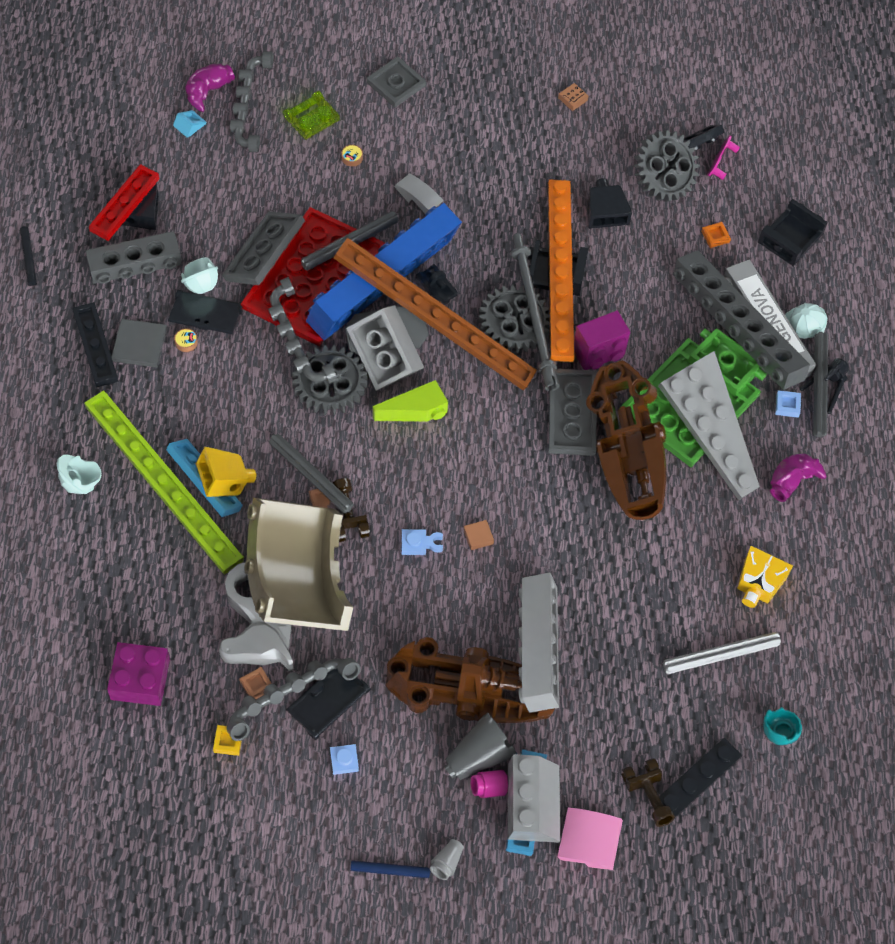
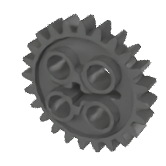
(654, 151)
(496, 323)
(351, 377)

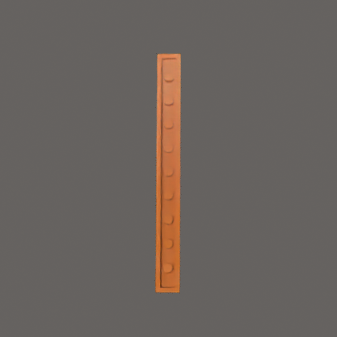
(560, 271)

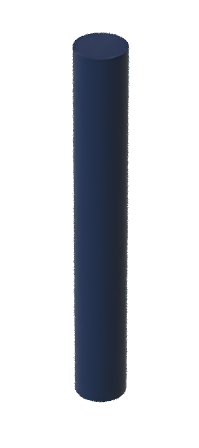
(390, 869)

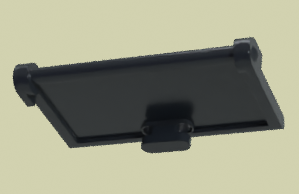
(218, 313)
(328, 704)

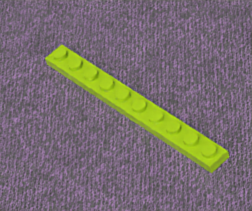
(164, 482)

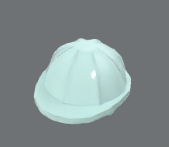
(200, 275)
(807, 320)
(77, 474)

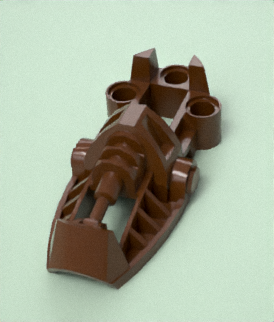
(634, 447)
(466, 681)

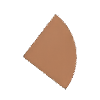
(318, 499)

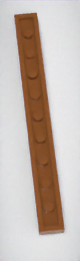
(435, 314)

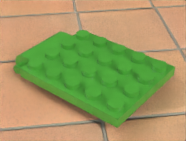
(737, 370)

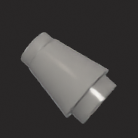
(446, 861)

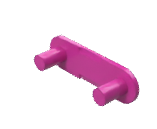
(716, 171)

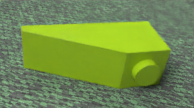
(415, 405)

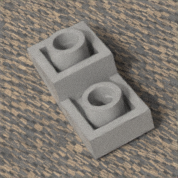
(415, 189)

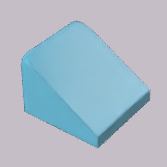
(188, 122)

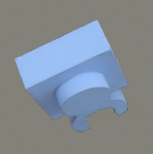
(416, 542)

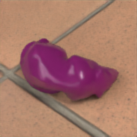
(206, 79)
(791, 471)

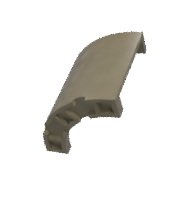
(294, 564)

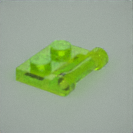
(315, 120)

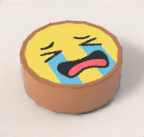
(352, 155)
(186, 340)

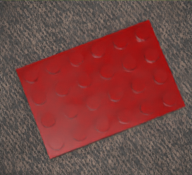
(313, 235)

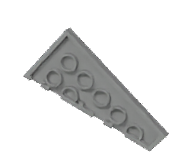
(707, 411)

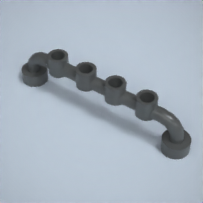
(244, 94)
(293, 344)
(239, 729)

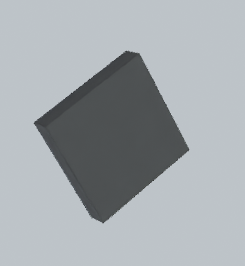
(396, 81)
(139, 343)

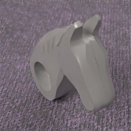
(259, 642)

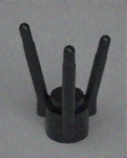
(836, 372)

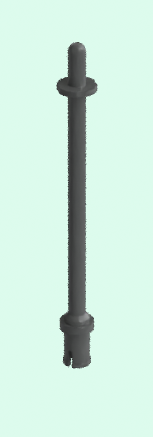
(547, 366)

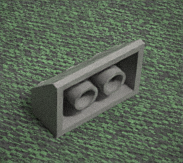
(385, 347)
(533, 799)

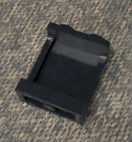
(793, 232)
(540, 267)

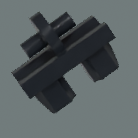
(436, 284)

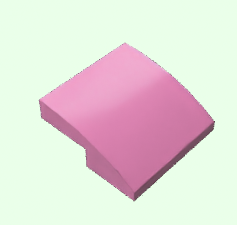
(590, 838)

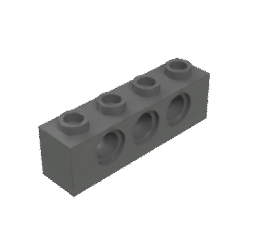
(141, 249)

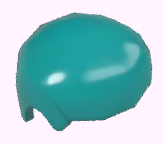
(782, 726)

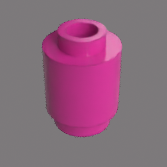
(489, 784)

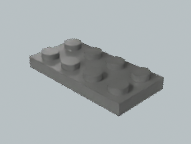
(263, 248)
(570, 420)

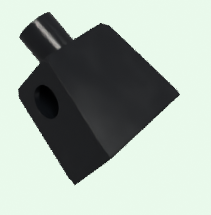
(607, 206)
(146, 212)

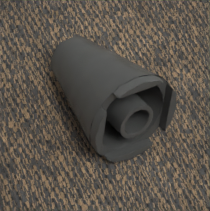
(479, 750)

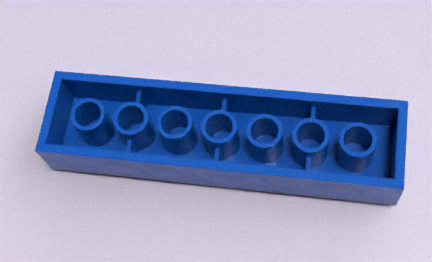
(403, 255)

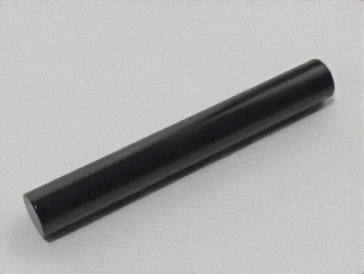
(28, 256)

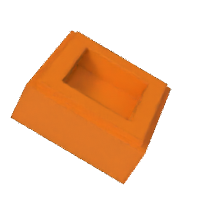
(716, 234)

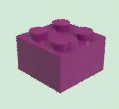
(601, 340)
(138, 674)

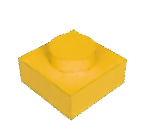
(224, 743)

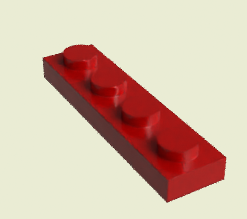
(124, 202)

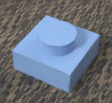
(788, 403)
(344, 759)

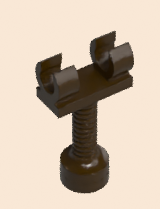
(349, 520)
(662, 814)

